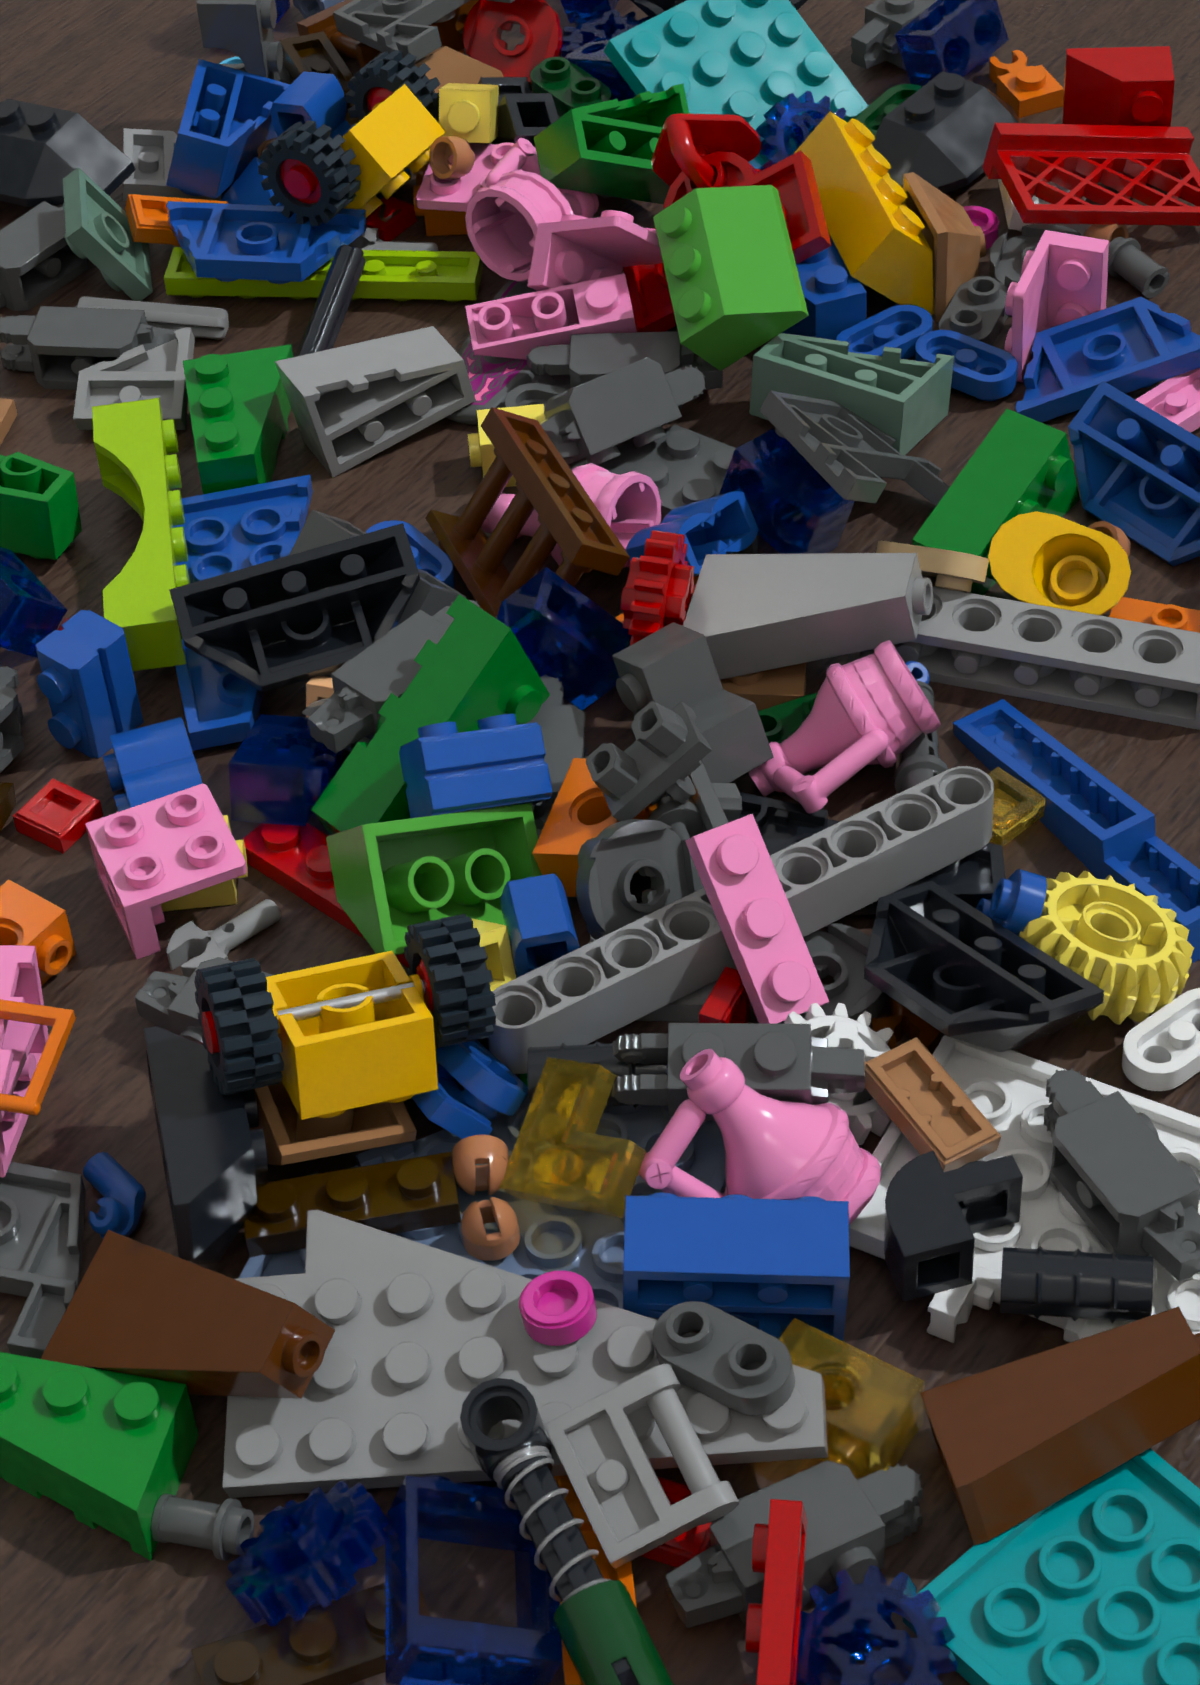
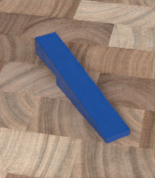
(1086, 811)

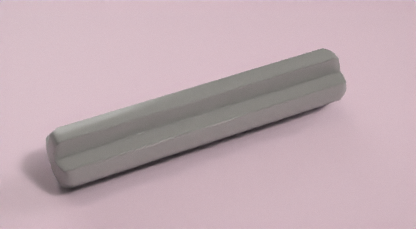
(204, 321)

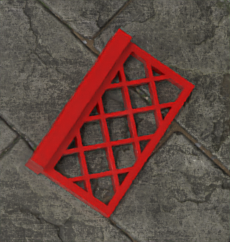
(1083, 155)

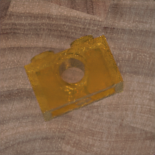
(877, 1400)

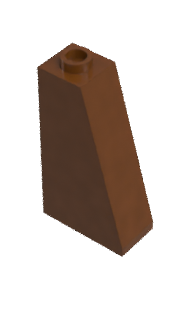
(186, 1326)
(1062, 1418)

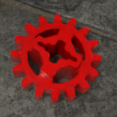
(657, 586)

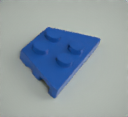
(258, 240)
(1122, 345)

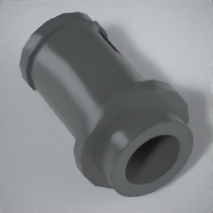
(1136, 267)
(202, 1524)

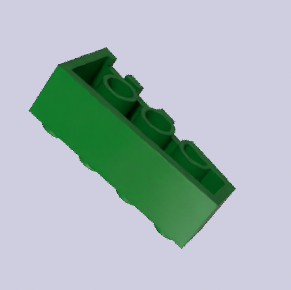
(37, 507)
(463, 678)

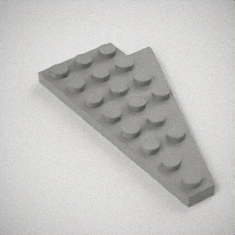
(425, 1332)

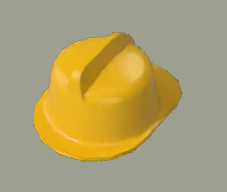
(1059, 563)

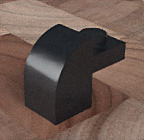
(519, 110)
(935, 1216)

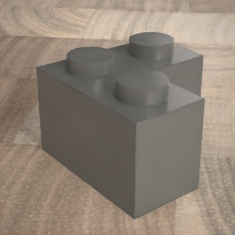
(679, 667)

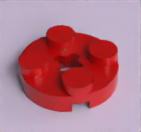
(538, 25)

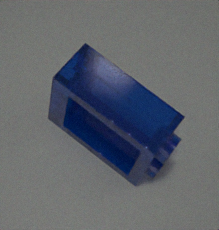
(457, 1651)

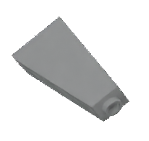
(804, 607)

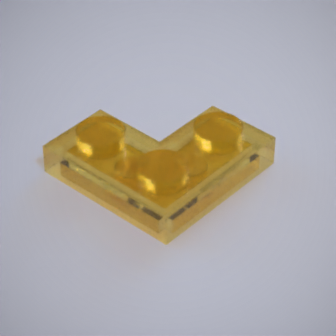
(557, 1149)

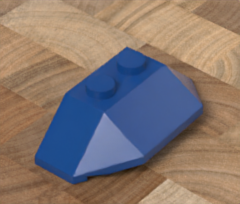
(1139, 473)

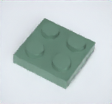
(101, 232)

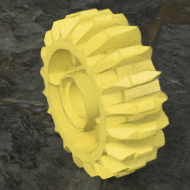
(1114, 942)

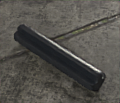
(333, 300)

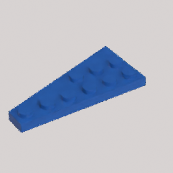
(225, 535)

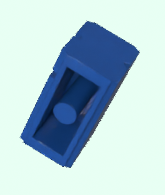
(88, 683)
(475, 768)

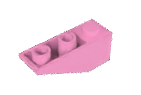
(550, 316)

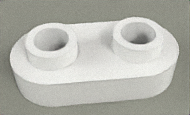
(1165, 1046)

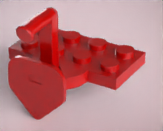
(717, 153)

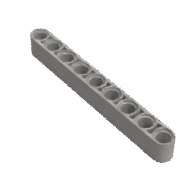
(684, 946)

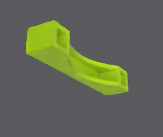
(136, 465)

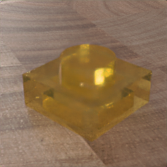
(1014, 807)

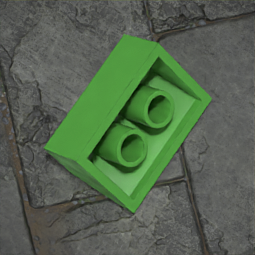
(729, 270)
(430, 869)

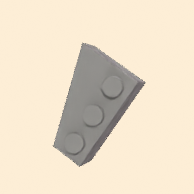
(373, 394)

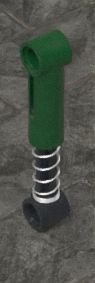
(595, 1613)

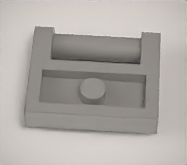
(617, 1477)

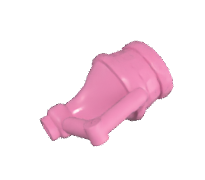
(507, 212)
(624, 500)
(857, 720)
(768, 1143)

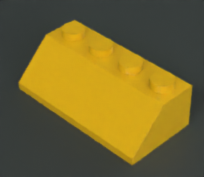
(868, 213)

